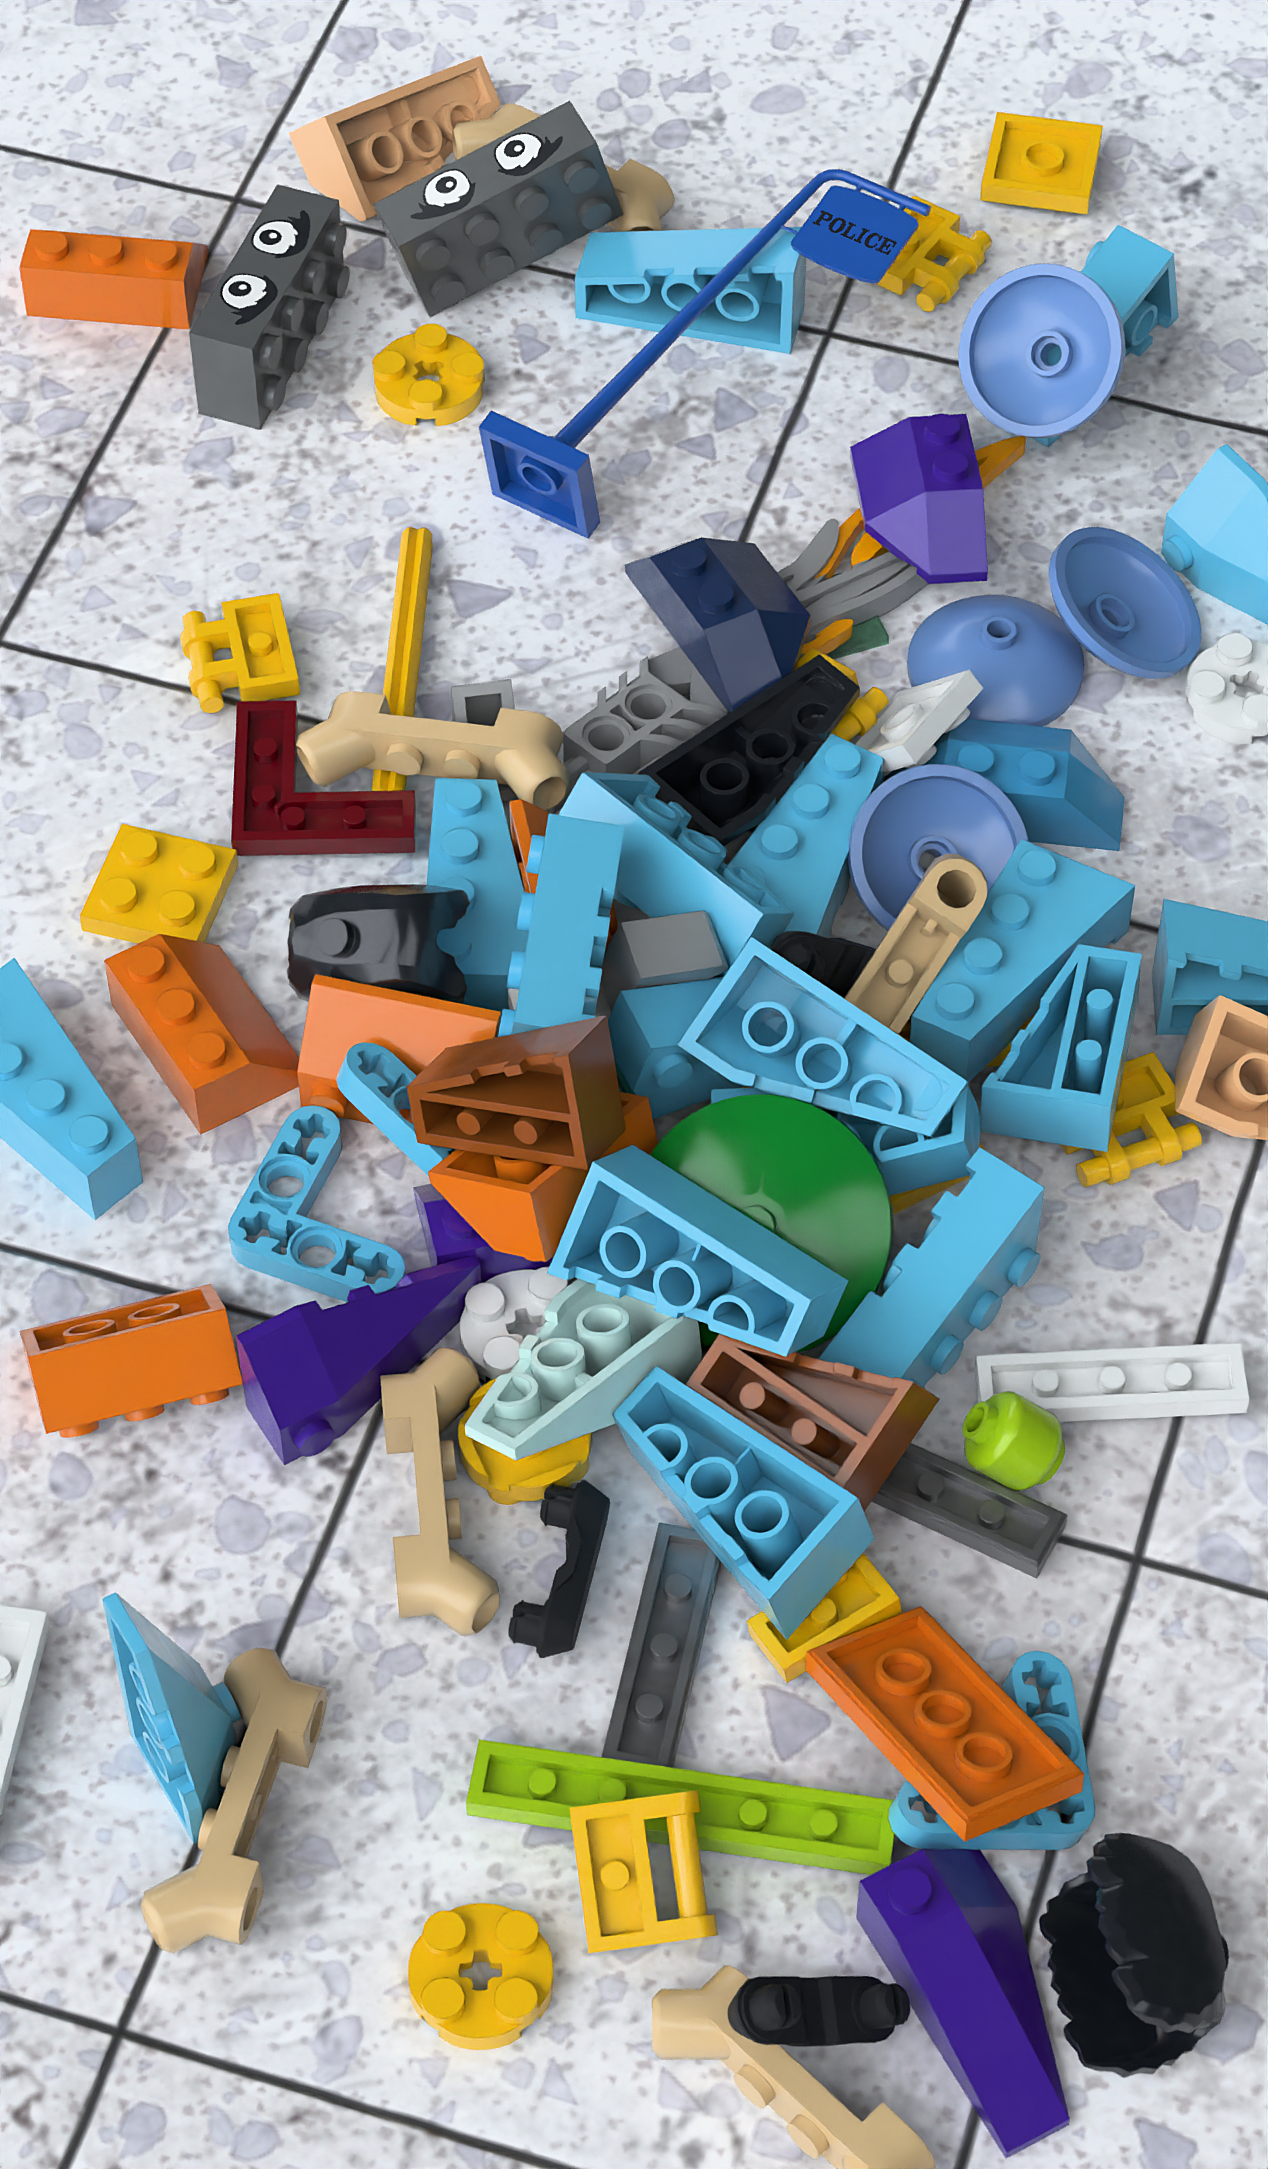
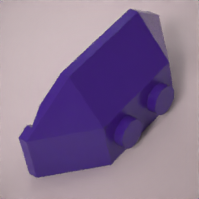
(925, 496)

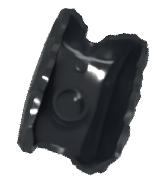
(377, 939)
(1135, 1956)

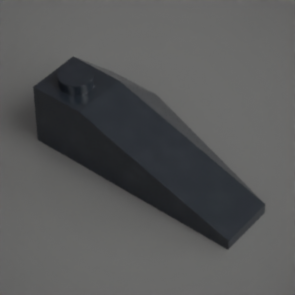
(751, 757)

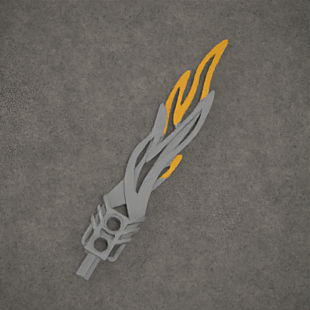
(653, 716)

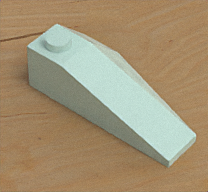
(581, 1370)

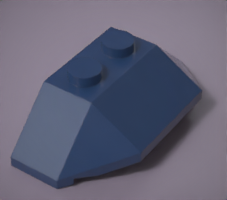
(725, 613)

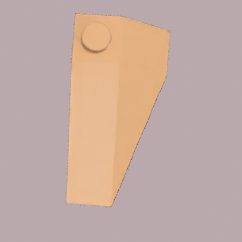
(392, 137)
(1225, 1070)

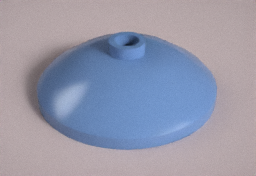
(1009, 344)
(1124, 603)
(1013, 649)
(931, 812)

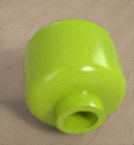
(1013, 1441)

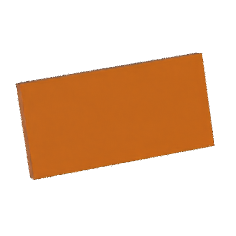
(944, 1723)

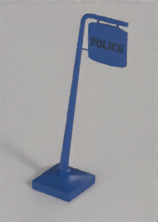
(843, 233)

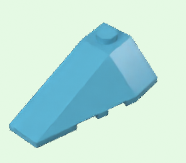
(1221, 533)
(806, 1043)
(172, 1713)

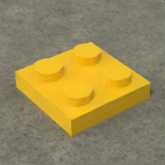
(1041, 163)
(158, 887)

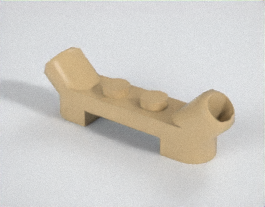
(639, 189)
(364, 734)
(920, 941)
(428, 1571)
(225, 1887)
(696, 2027)

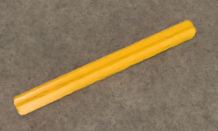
(406, 636)

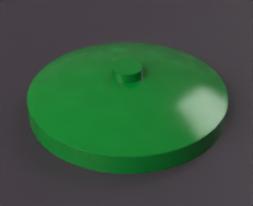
(797, 1178)

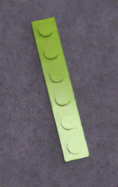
(735, 1814)

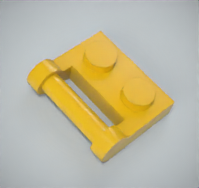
(618, 1873)

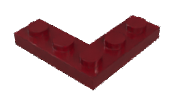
(280, 821)

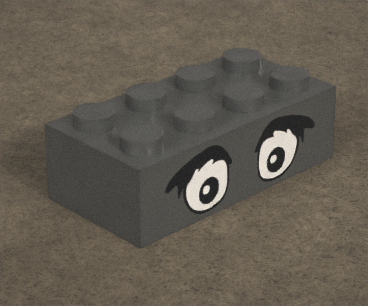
(499, 208)
(269, 307)

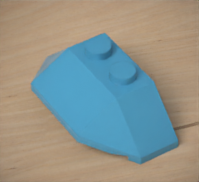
(1045, 776)

